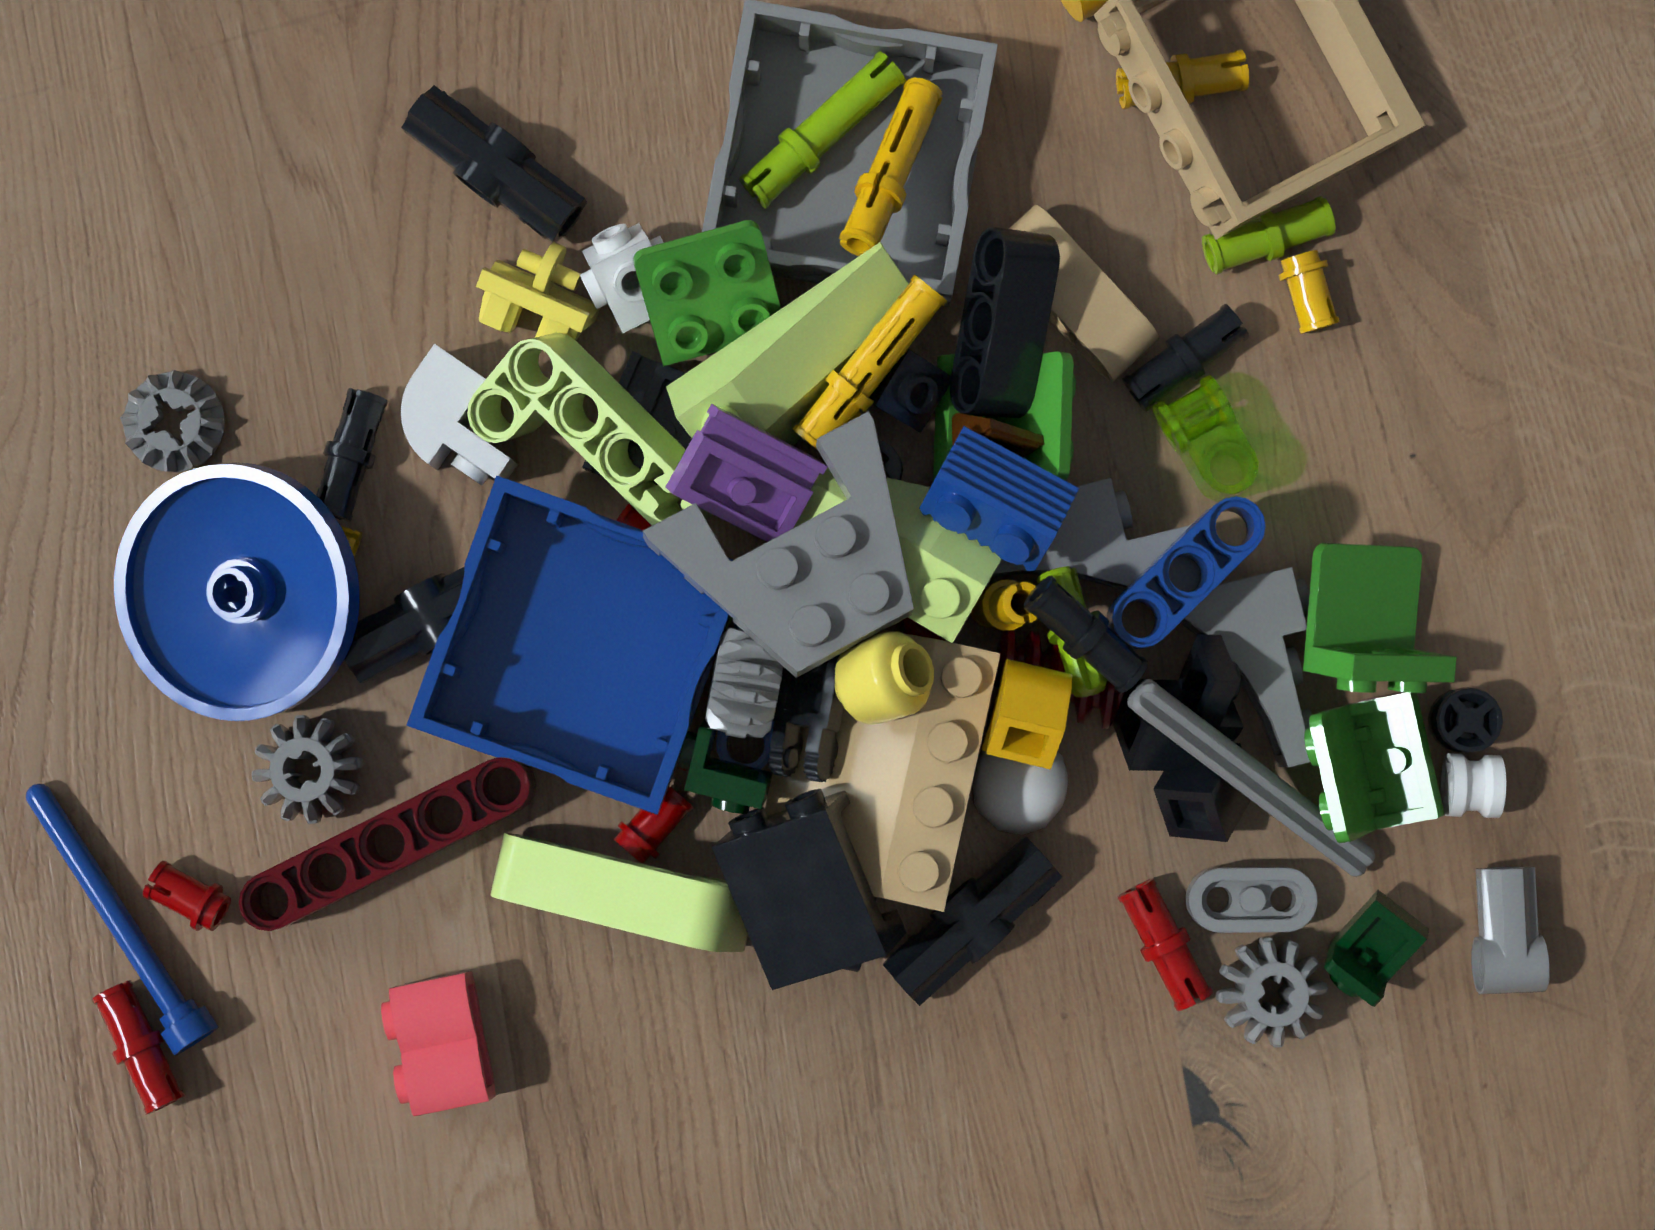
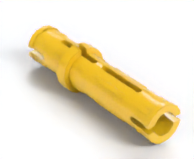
(882, 188)
(871, 361)

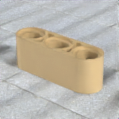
(1090, 306)

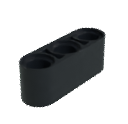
(1004, 322)

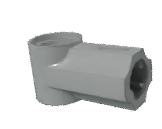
(1509, 949)

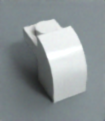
(437, 418)

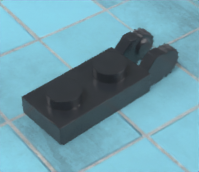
(811, 704)

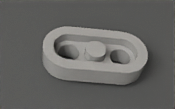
(1249, 899)

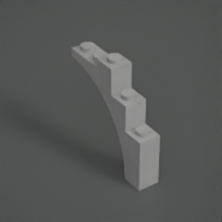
(1246, 612)

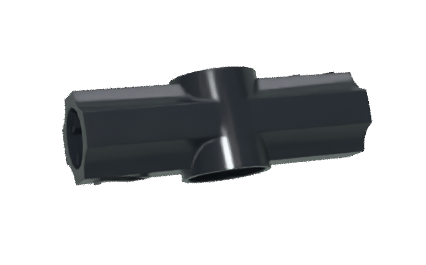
(494, 164)
(404, 627)
(973, 920)

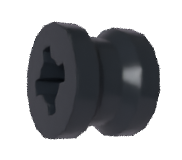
(1476, 714)

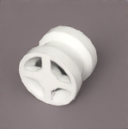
(1473, 785)

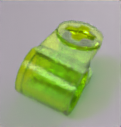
(1207, 436)

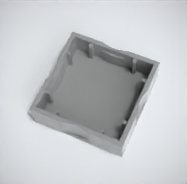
(784, 72)

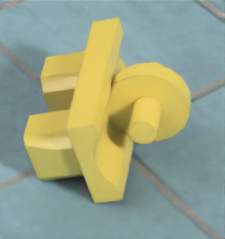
(513, 289)

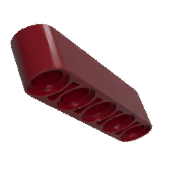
(358, 852)

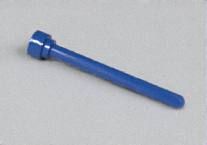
(182, 1019)

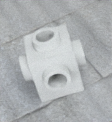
(613, 273)

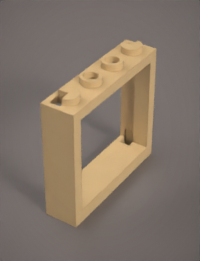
(1351, 52)

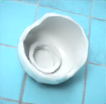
(1017, 794)

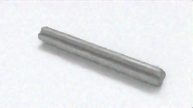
(1246, 774)

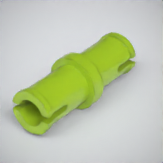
(1270, 235)

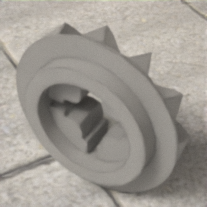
(200, 430)

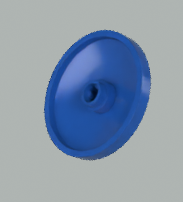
(236, 591)

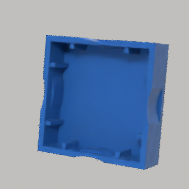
(571, 649)

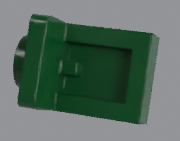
(729, 784)
(1373, 948)

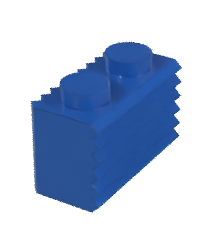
(998, 499)

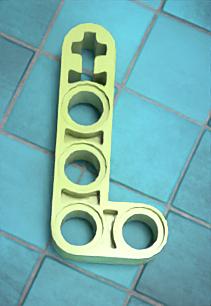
(561, 405)
(619, 894)

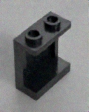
(804, 890)

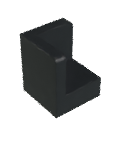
(1199, 803)

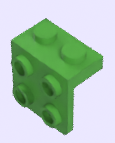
(706, 289)
(1048, 415)
(1367, 620)
(1373, 766)

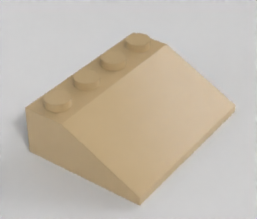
(909, 778)

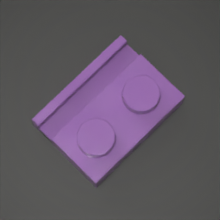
(745, 475)

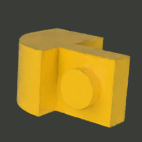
(1028, 714)

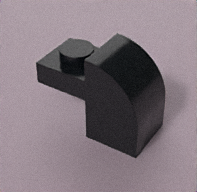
(1204, 686)

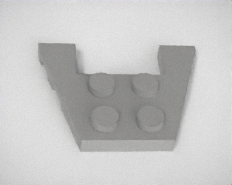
(817, 583)

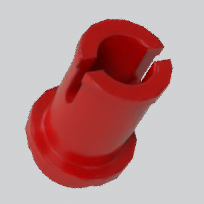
(649, 830)
(188, 896)

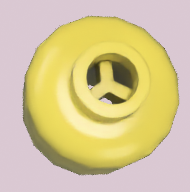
(884, 678)

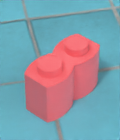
(439, 1044)

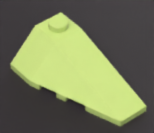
(783, 362)
(941, 566)

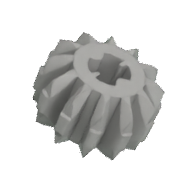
(742, 687)
(302, 746)
(1293, 993)

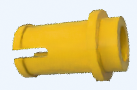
(1309, 291)

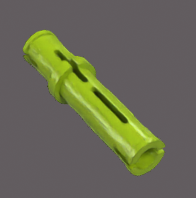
(803, 146)

